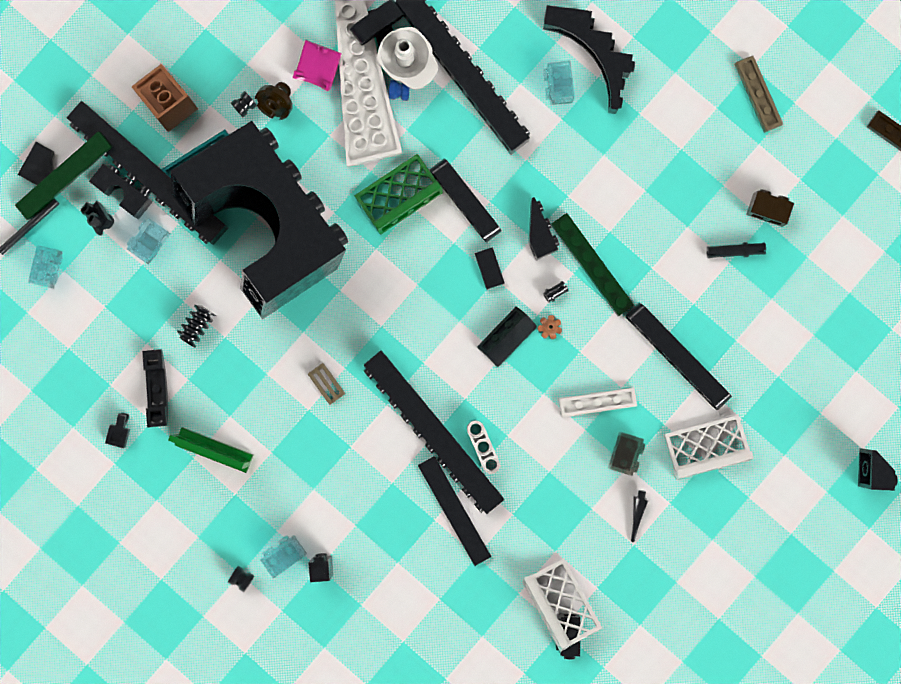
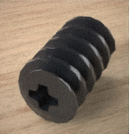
(195, 325)

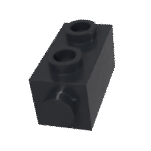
(320, 568)
(573, 650)

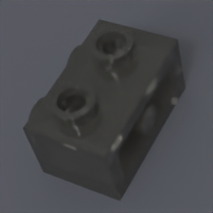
(626, 454)

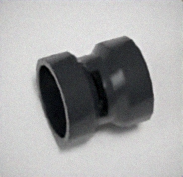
(243, 104)
(241, 578)

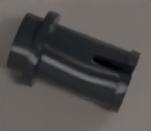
(554, 292)

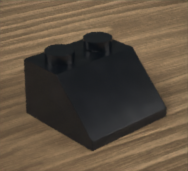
(875, 471)

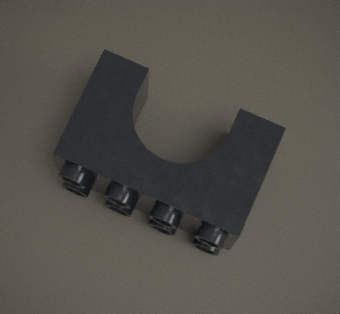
(251, 176)

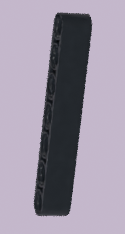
(678, 356)

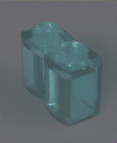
(147, 241)

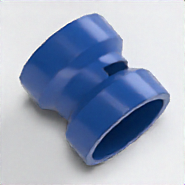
(397, 90)

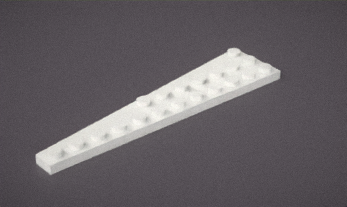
(365, 101)

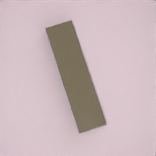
(758, 94)

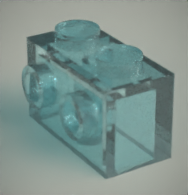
(560, 82)
(45, 266)
(282, 556)

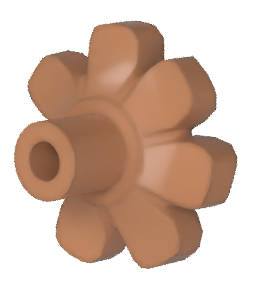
(545, 327)

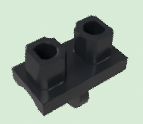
(97, 217)

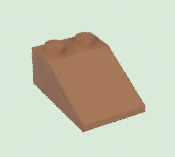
(164, 97)

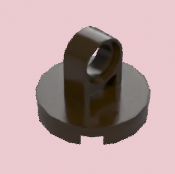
(274, 101)

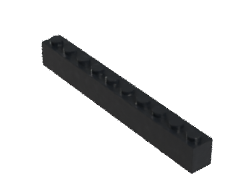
(466, 75)
(141, 169)
(434, 432)

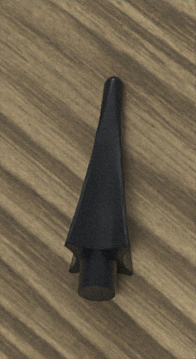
(639, 506)

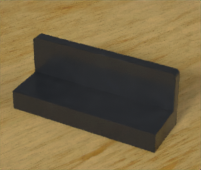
(507, 336)

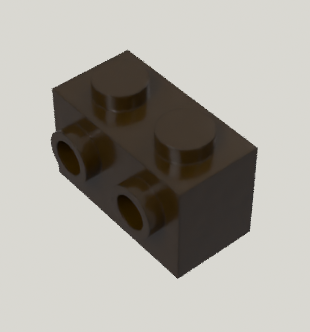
(770, 208)

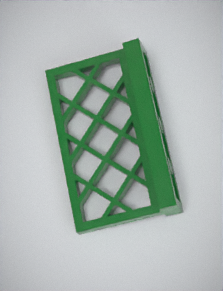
(409, 206)
(212, 449)

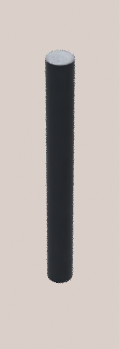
(28, 226)

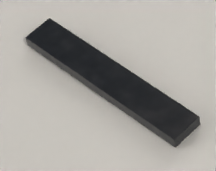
(454, 511)

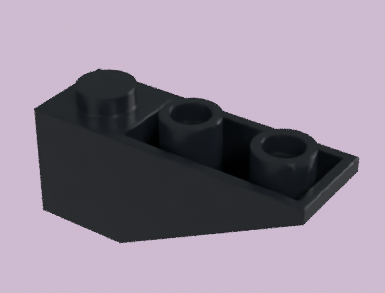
(540, 237)

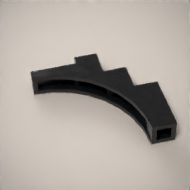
(599, 44)

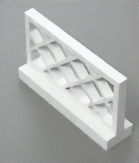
(712, 463)
(546, 611)

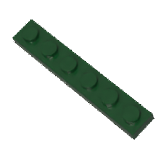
(592, 264)

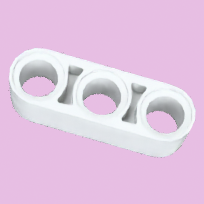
(483, 456)

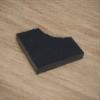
(37, 164)

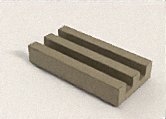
(315, 381)

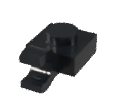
(118, 434)

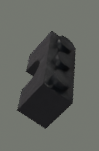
(108, 180)

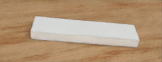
(597, 402)

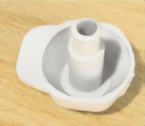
(408, 58)

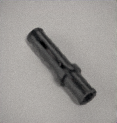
(736, 250)

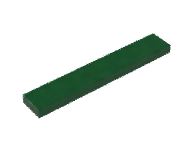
(63, 175)

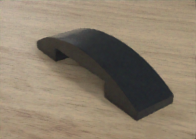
(156, 388)

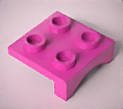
(317, 65)

